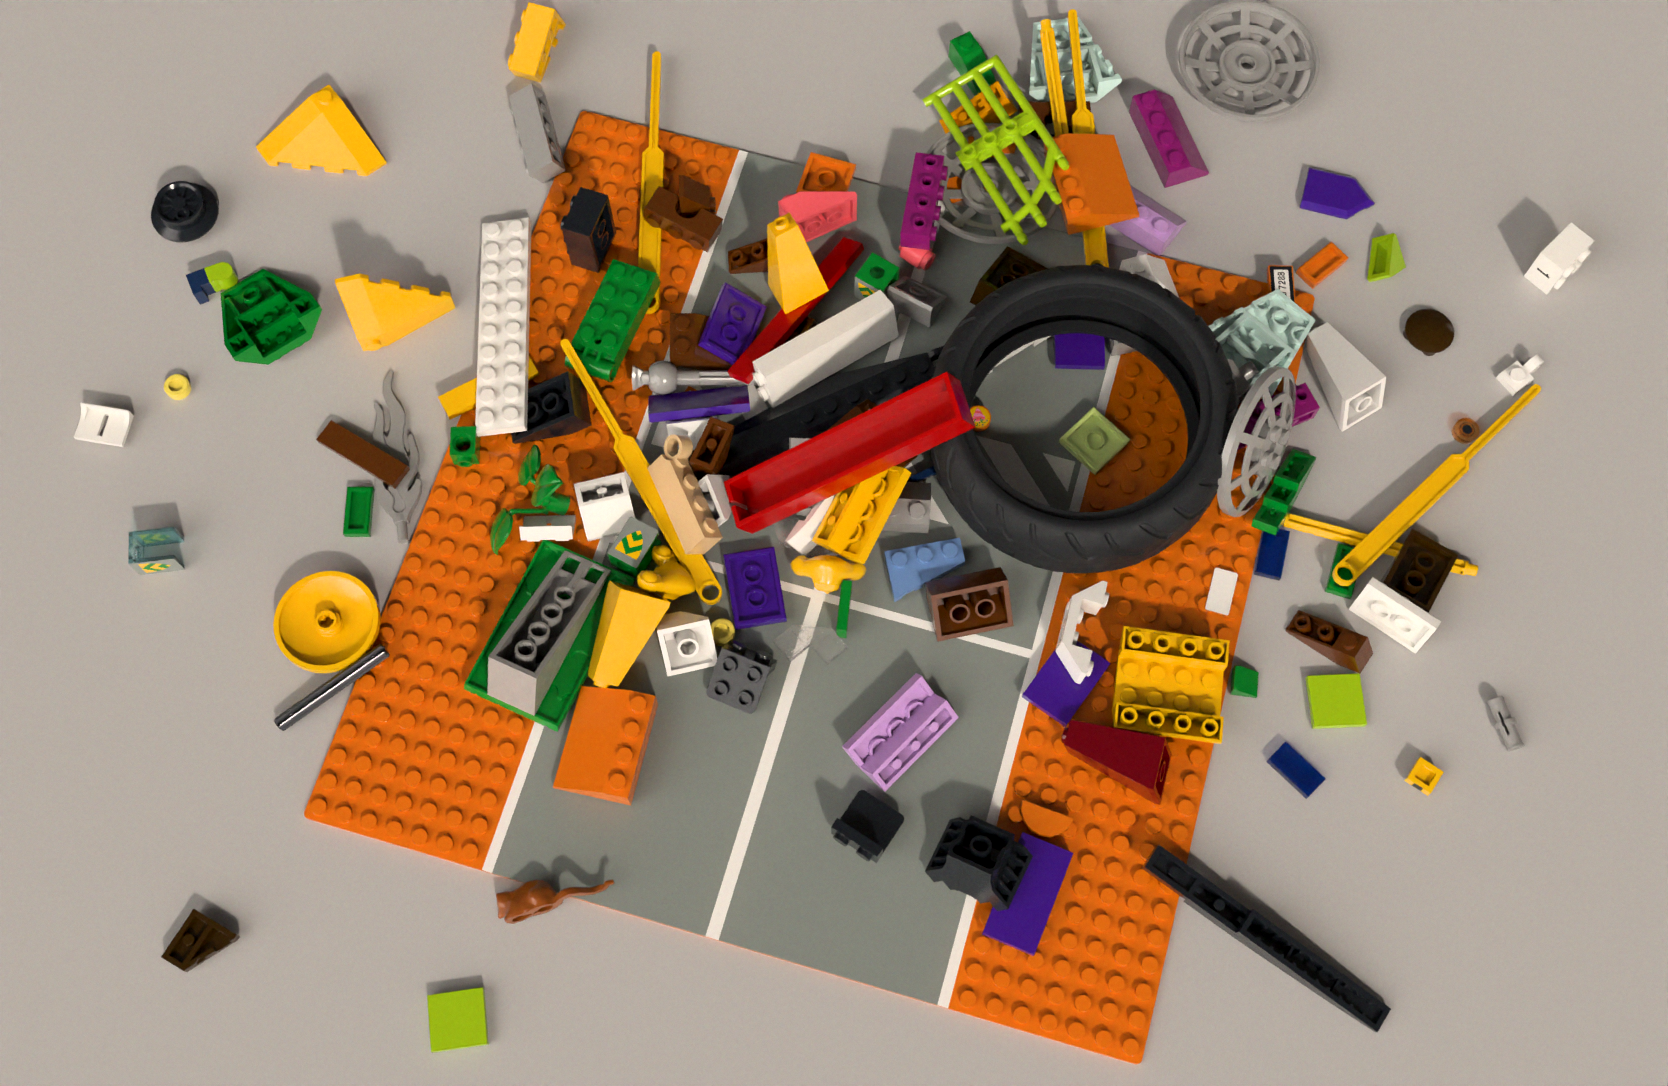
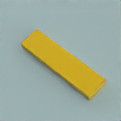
(464, 396)

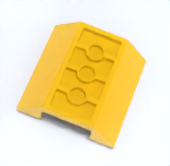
(1170, 684)

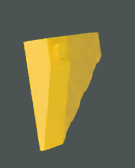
(322, 135)
(386, 311)

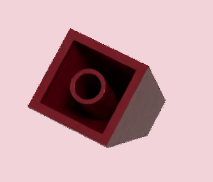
(1126, 756)

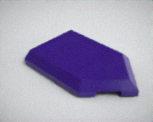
(1334, 194)

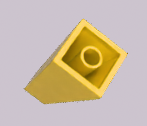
(791, 267)
(623, 630)

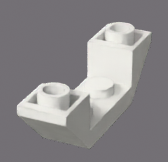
(1074, 657)

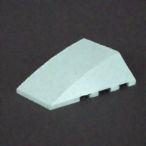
(1097, 71)
(1264, 332)

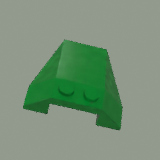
(267, 318)

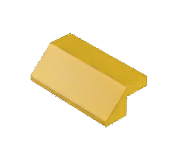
(860, 514)

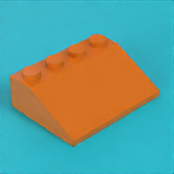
(1095, 185)
(606, 743)

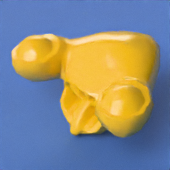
(827, 571)
(668, 579)

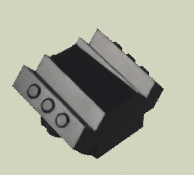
(979, 861)

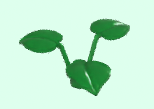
(543, 495)

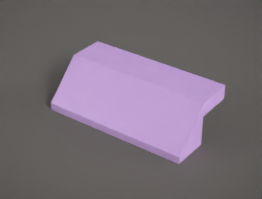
(900, 732)

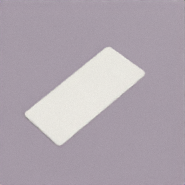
(1221, 591)

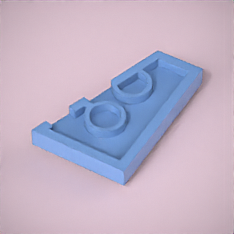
(922, 563)

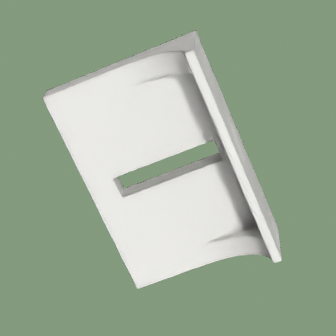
(92, 421)
(536, 528)

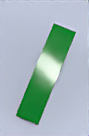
(1283, 491)

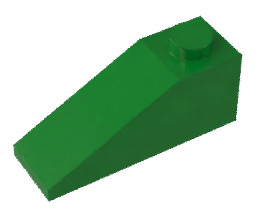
(965, 55)

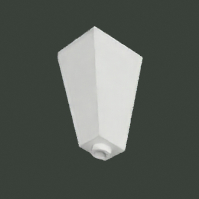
(1346, 376)

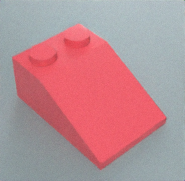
(820, 211)

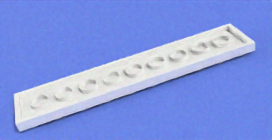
(503, 328)

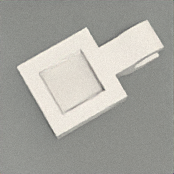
(1518, 376)

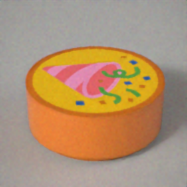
(981, 418)

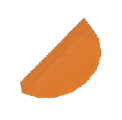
(1044, 821)

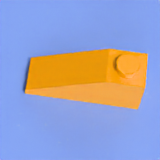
(983, 108)

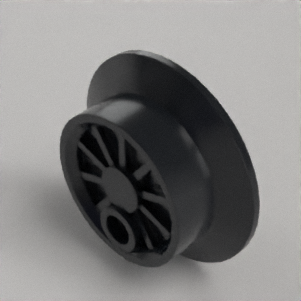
(184, 211)

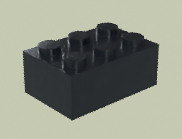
(588, 229)

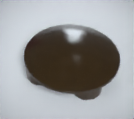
(1429, 331)

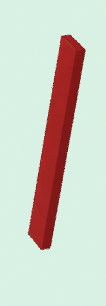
(784, 324)

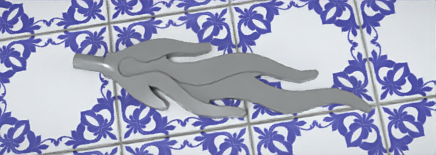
(400, 501)

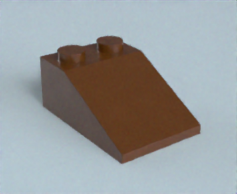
(684, 340)

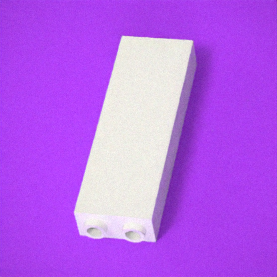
(825, 349)

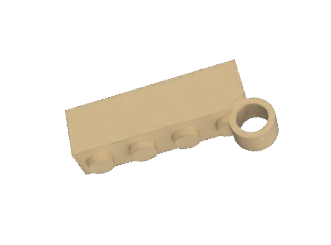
(683, 496)

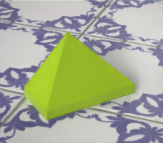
(1385, 258)

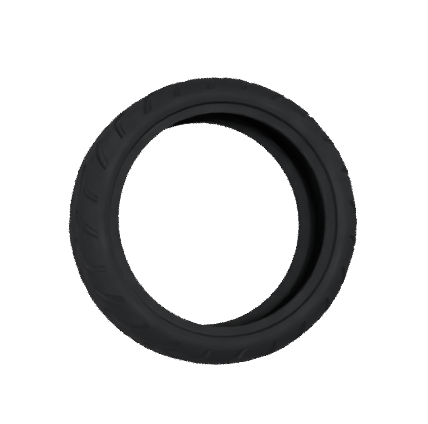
(1114, 307)

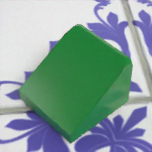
(1244, 682)

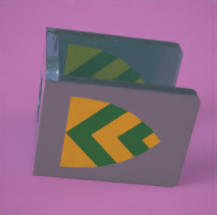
(153, 537)

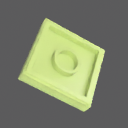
(1094, 440)

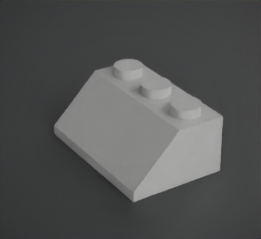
(911, 509)

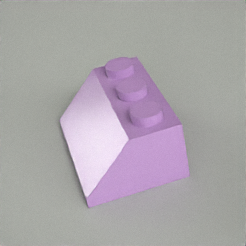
(1154, 227)

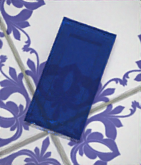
(1272, 554)
(1296, 770)

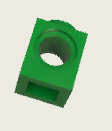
(464, 436)

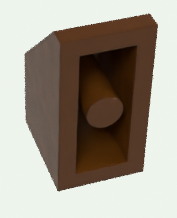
(694, 197)
(712, 447)

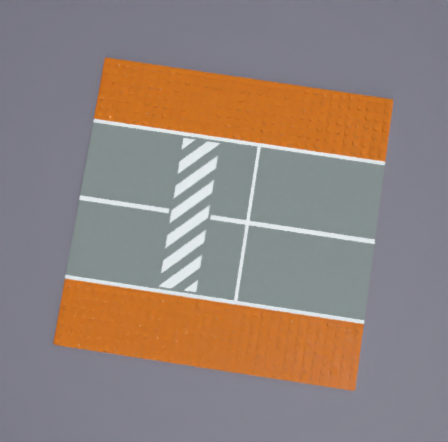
(741, 804)

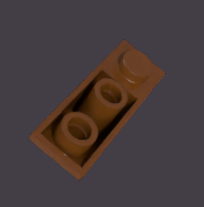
(749, 258)
(1332, 641)

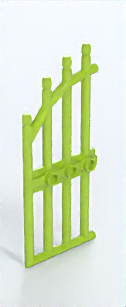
(993, 142)

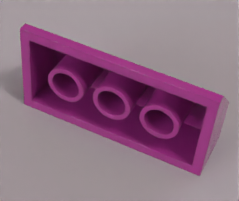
(1166, 138)

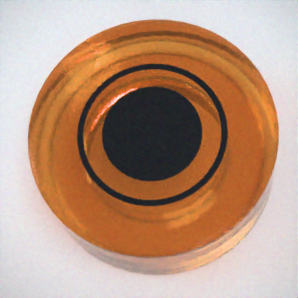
(1465, 430)

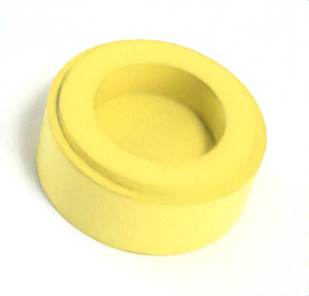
(177, 387)
(722, 631)

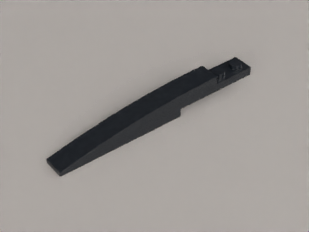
(1266, 939)

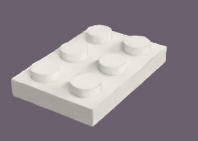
(1394, 615)

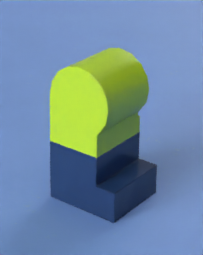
(211, 280)

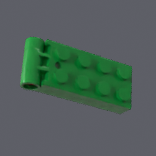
(613, 319)

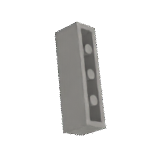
(536, 133)

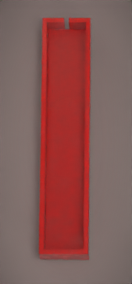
(850, 453)

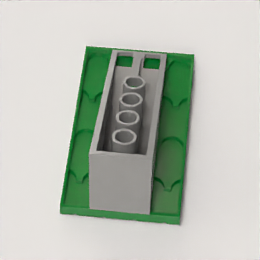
(545, 636)

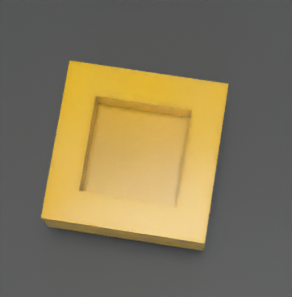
(1424, 776)

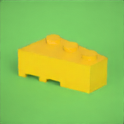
(534, 42)

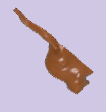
(538, 898)

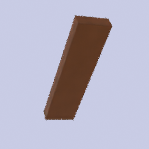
(363, 454)

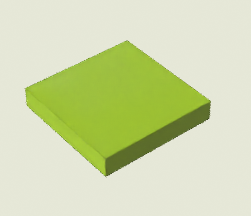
(1336, 701)
(457, 1020)

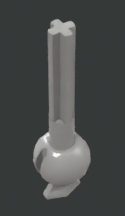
(665, 377)

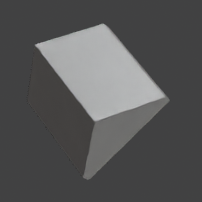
(916, 300)

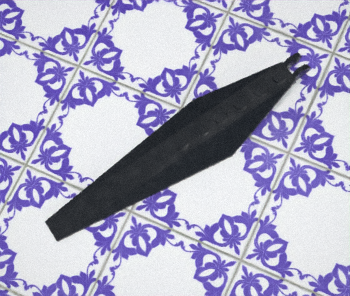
(820, 408)

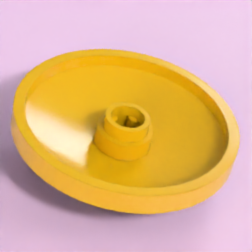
(326, 621)

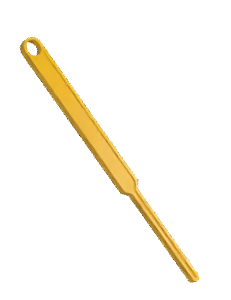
(1083, 123)
(652, 176)
(636, 467)
(1422, 498)

